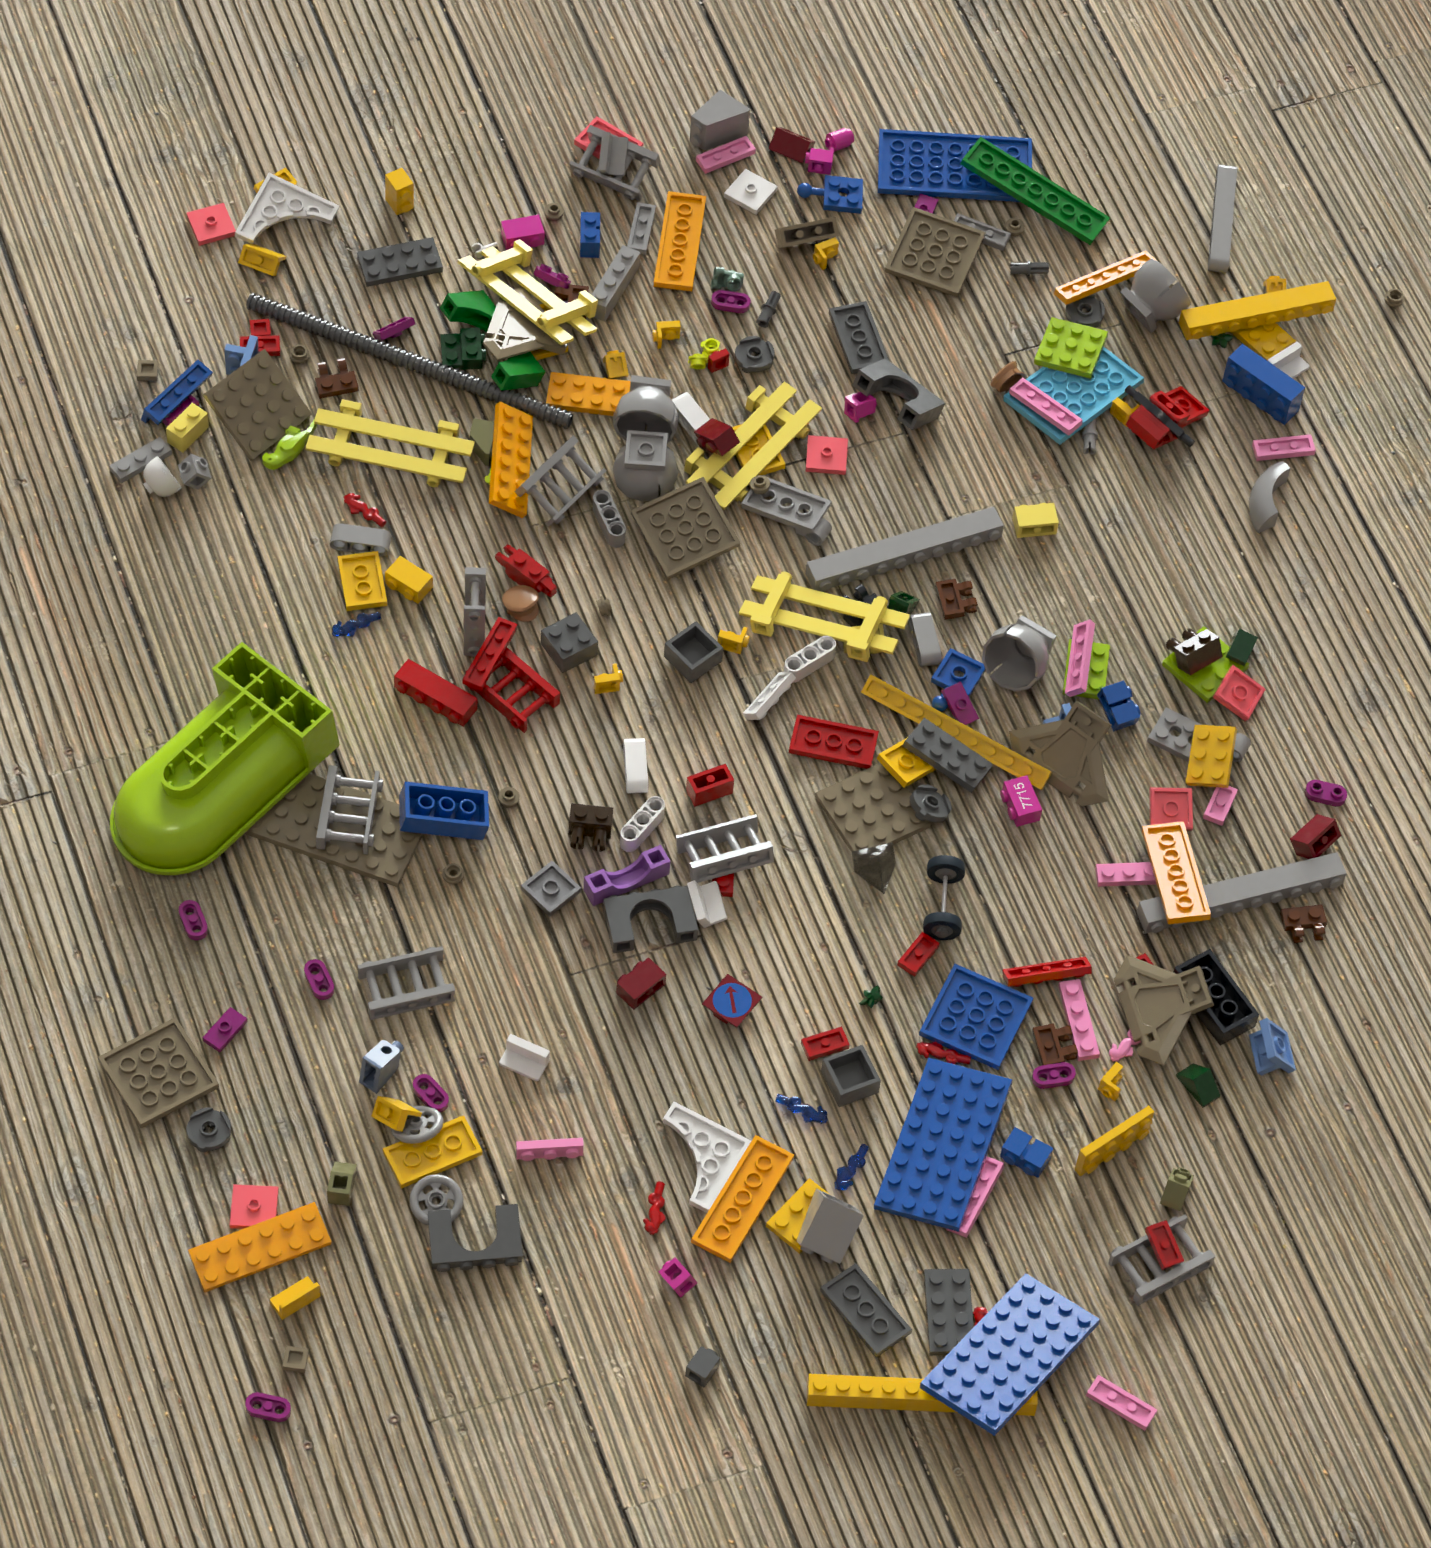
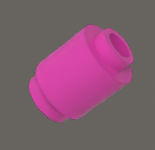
(839, 139)

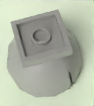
(1152, 298)
(647, 405)
(645, 465)
(1022, 651)

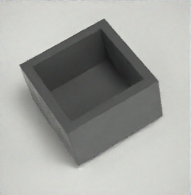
(569, 642)
(693, 652)
(850, 1075)

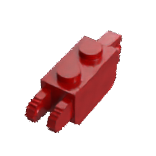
(526, 570)

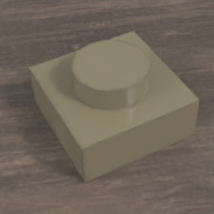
(147, 370)
(295, 1359)

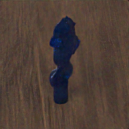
(349, 628)
(808, 1112)
(846, 1173)

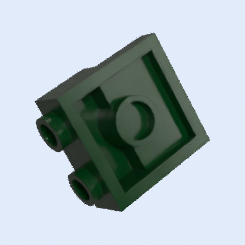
(463, 349)

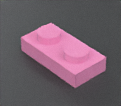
(1220, 804)

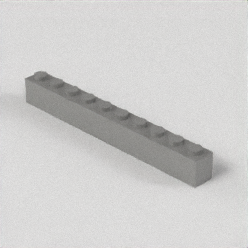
(904, 549)
(1255, 889)

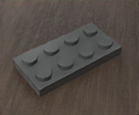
(400, 261)
(857, 335)
(947, 755)
(947, 1308)
(866, 1310)

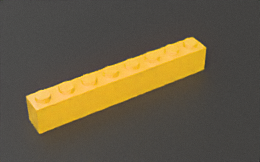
(1257, 310)

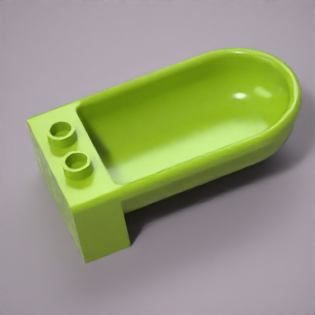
(222, 768)

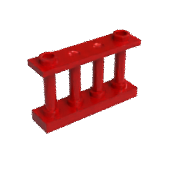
(532, 681)

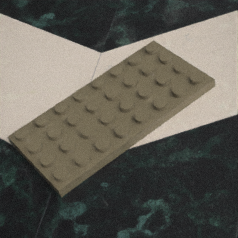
(295, 824)

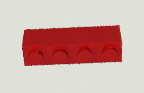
(435, 692)

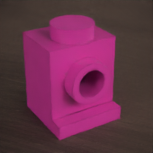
(819, 160)
(859, 406)
(677, 1277)

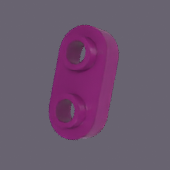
(545, 273)
(732, 301)
(1326, 793)
(193, 922)
(319, 981)
(1052, 1074)
(432, 1094)
(269, 1406)

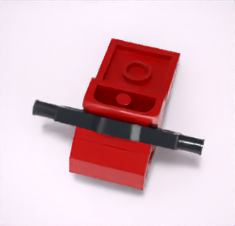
(1164, 416)

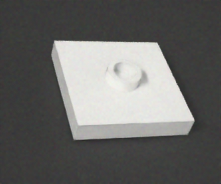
(750, 191)

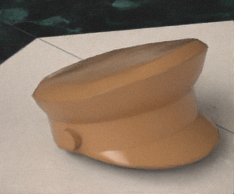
(1007, 377)
(521, 602)

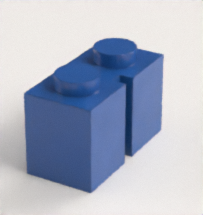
(590, 235)
(1118, 705)
(1028, 1157)

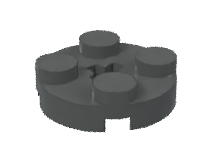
(1093, 318)
(750, 363)
(930, 804)
(208, 1141)

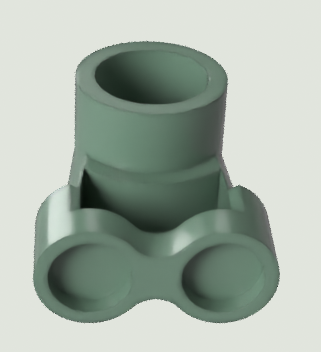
(727, 278)

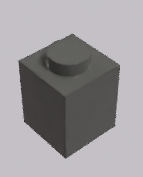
(702, 1366)

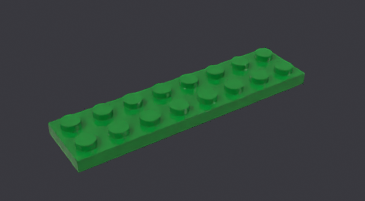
(1035, 190)

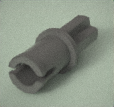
(1029, 268)
(768, 309)

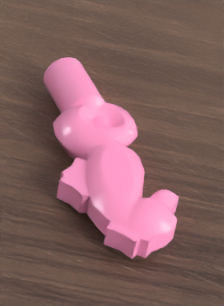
(1124, 1048)

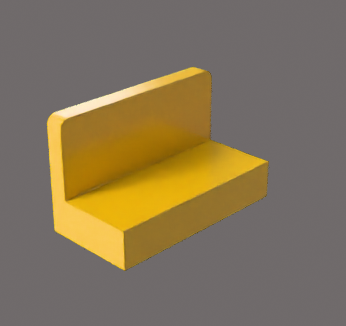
(260, 259)
(393, 1112)
(295, 1297)

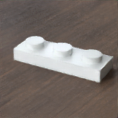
(769, 696)

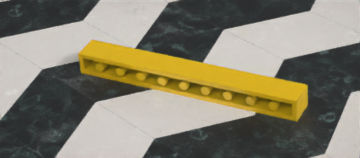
(881, 1393)

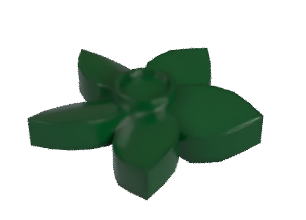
(1221, 339)
(872, 997)

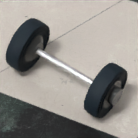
(944, 870)

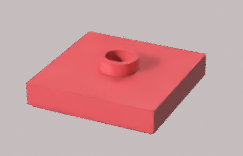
(211, 224)
(826, 455)
(1239, 693)
(1171, 806)
(252, 1205)

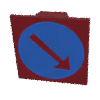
(731, 1001)

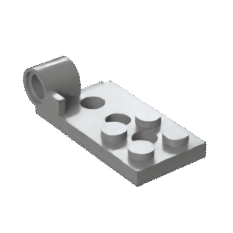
(808, 524)
(1179, 745)

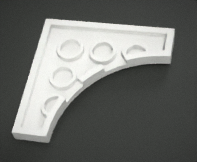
(282, 201)
(714, 1150)

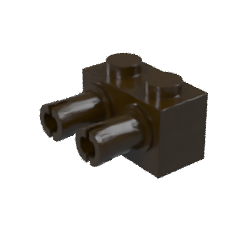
(1196, 651)
(590, 822)

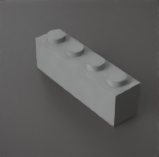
(615, 281)

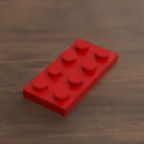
(833, 742)

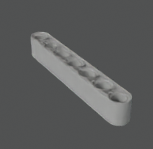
(1222, 218)

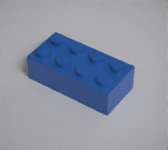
(1263, 384)
(444, 810)

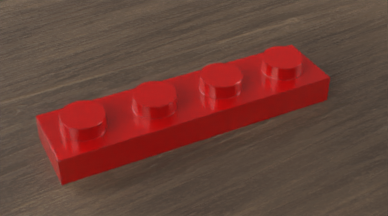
(489, 654)
(1047, 971)

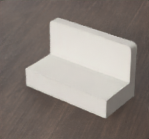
(1290, 361)
(707, 903)
(525, 1058)

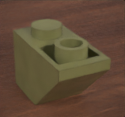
(482, 434)
(341, 1183)
(1177, 1188)

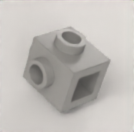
(194, 471)

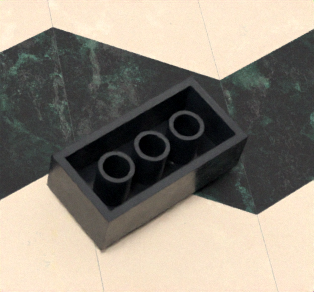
(1231, 1009)

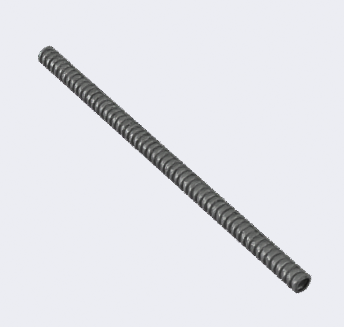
(408, 360)

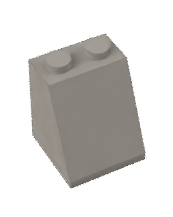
(719, 121)
(828, 1227)

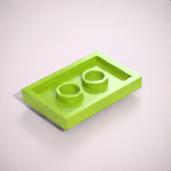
(1097, 669)

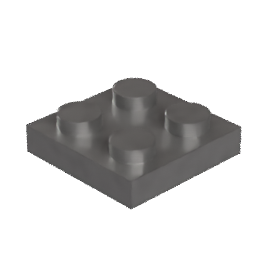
(551, 888)

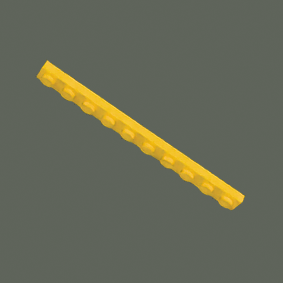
(981, 744)

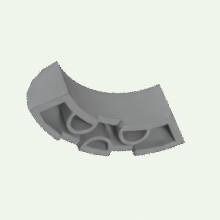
(1261, 504)

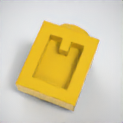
(824, 251)
(1274, 284)
(666, 330)
(616, 364)
(1121, 410)
(732, 641)
(608, 682)
(1109, 1082)

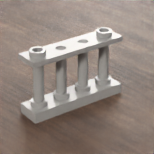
(647, 157)
(543, 476)
(474, 610)
(331, 798)
(729, 862)
(412, 1001)
(1162, 1281)

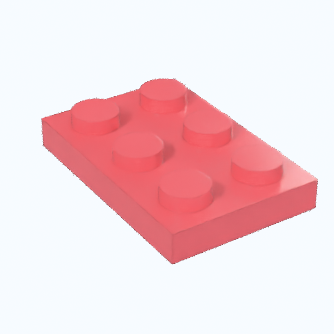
(582, 140)

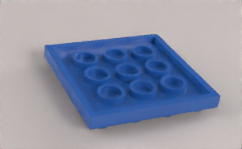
(976, 1016)

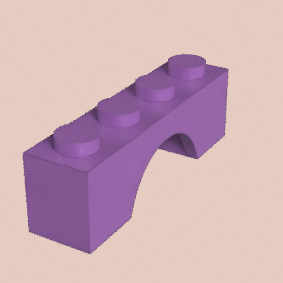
(647, 868)

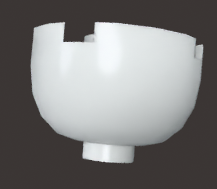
(160, 479)

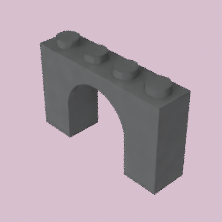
(921, 404)
(671, 902)
(449, 1254)

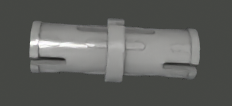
(1090, 436)

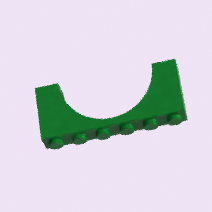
(477, 310)

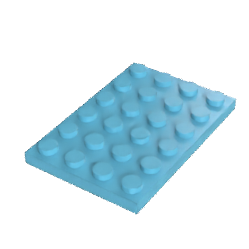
(1079, 394)

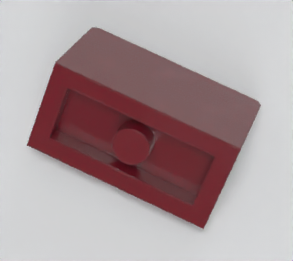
(790, 144)

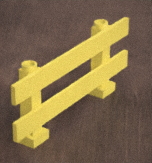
(547, 321)
(766, 409)
(350, 421)
(857, 640)

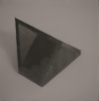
(875, 865)

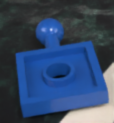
(832, 199)
(945, 677)

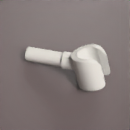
(477, 248)

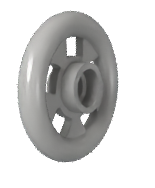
(418, 1126)
(435, 1182)

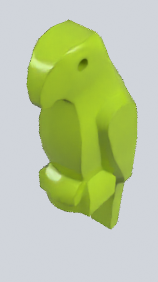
(288, 447)

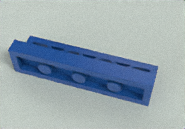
(176, 393)

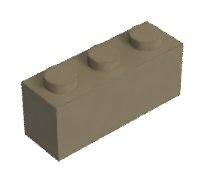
(806, 232)

